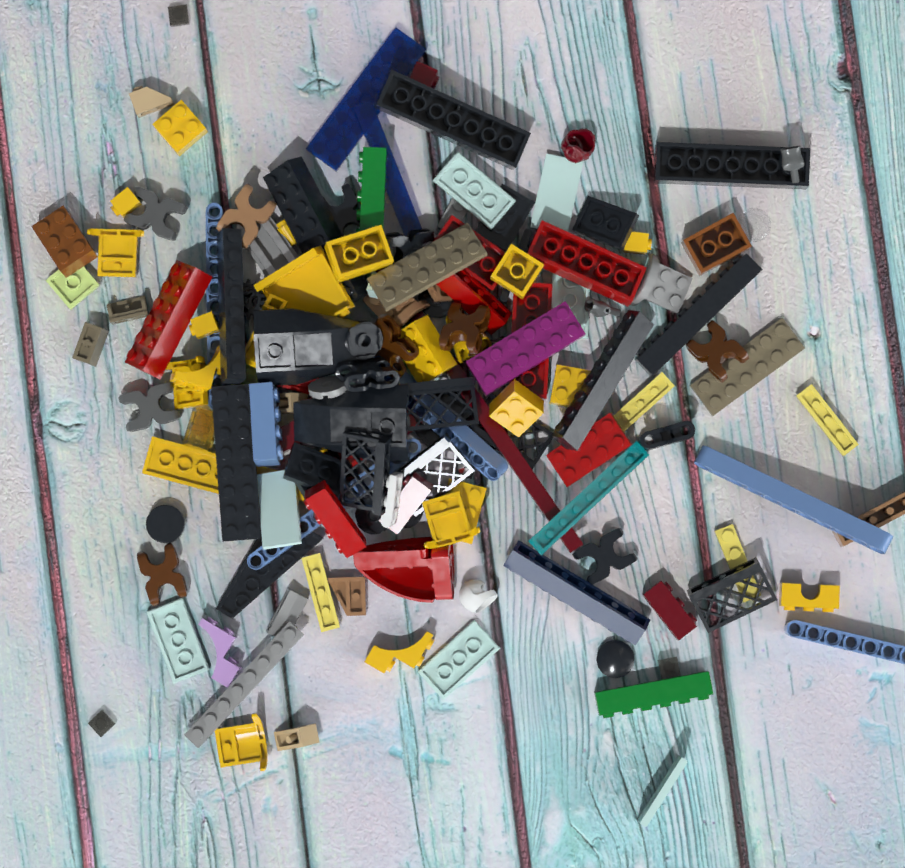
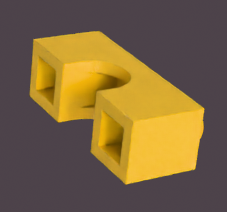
(826, 598)

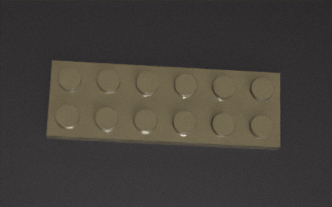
(427, 267)
(765, 354)

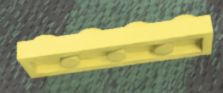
(643, 401)
(827, 420)
(734, 555)
(320, 592)

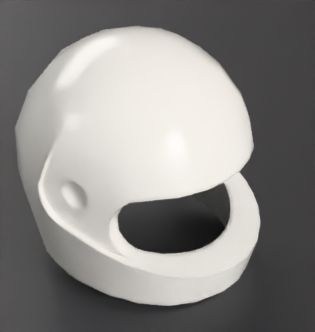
(473, 596)

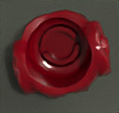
(578, 145)

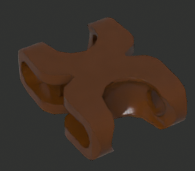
(464, 328)
(394, 347)
(717, 351)
(162, 574)

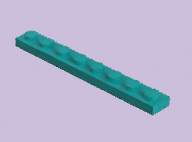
(588, 498)

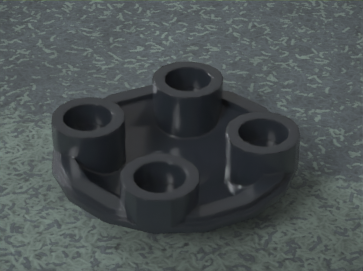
(615, 659)

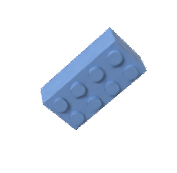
(264, 424)

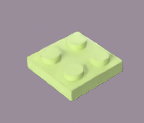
(73, 288)

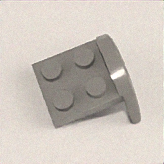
(662, 286)

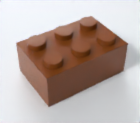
(64, 241)
(716, 244)

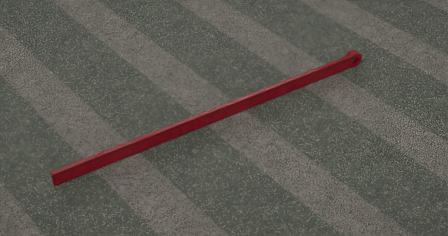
(512, 455)

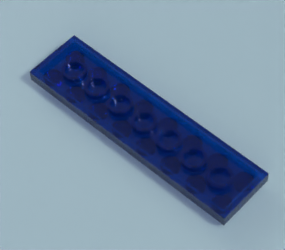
(342, 130)

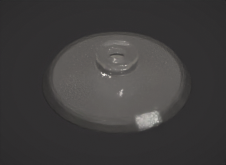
(755, 224)

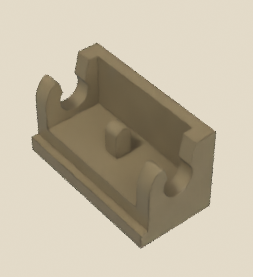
(127, 310)
(90, 344)

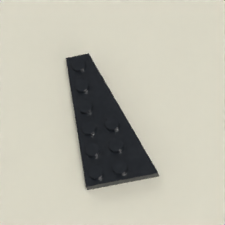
(251, 583)

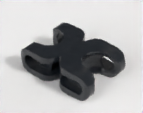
(345, 213)
(408, 244)
(366, 374)
(667, 435)
(605, 556)

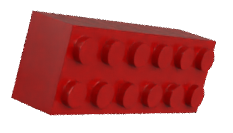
(586, 263)
(525, 310)
(168, 319)

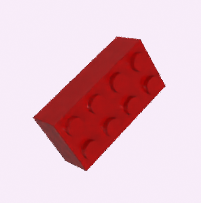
(484, 267)
(600, 445)

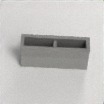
(287, 610)

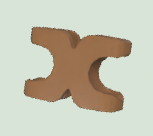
(246, 215)

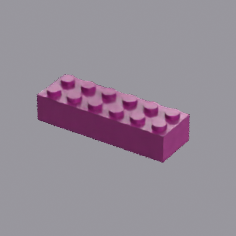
(525, 348)

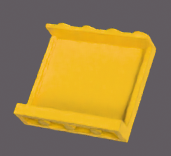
(308, 285)

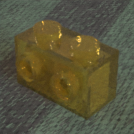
(200, 429)

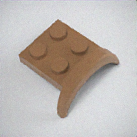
(400, 313)

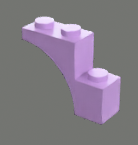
(223, 639)

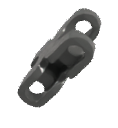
(155, 214)
(149, 407)

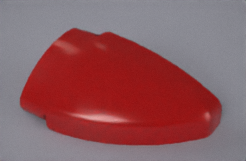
(409, 568)

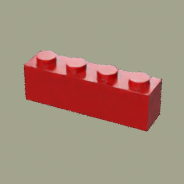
(471, 294)
(335, 519)

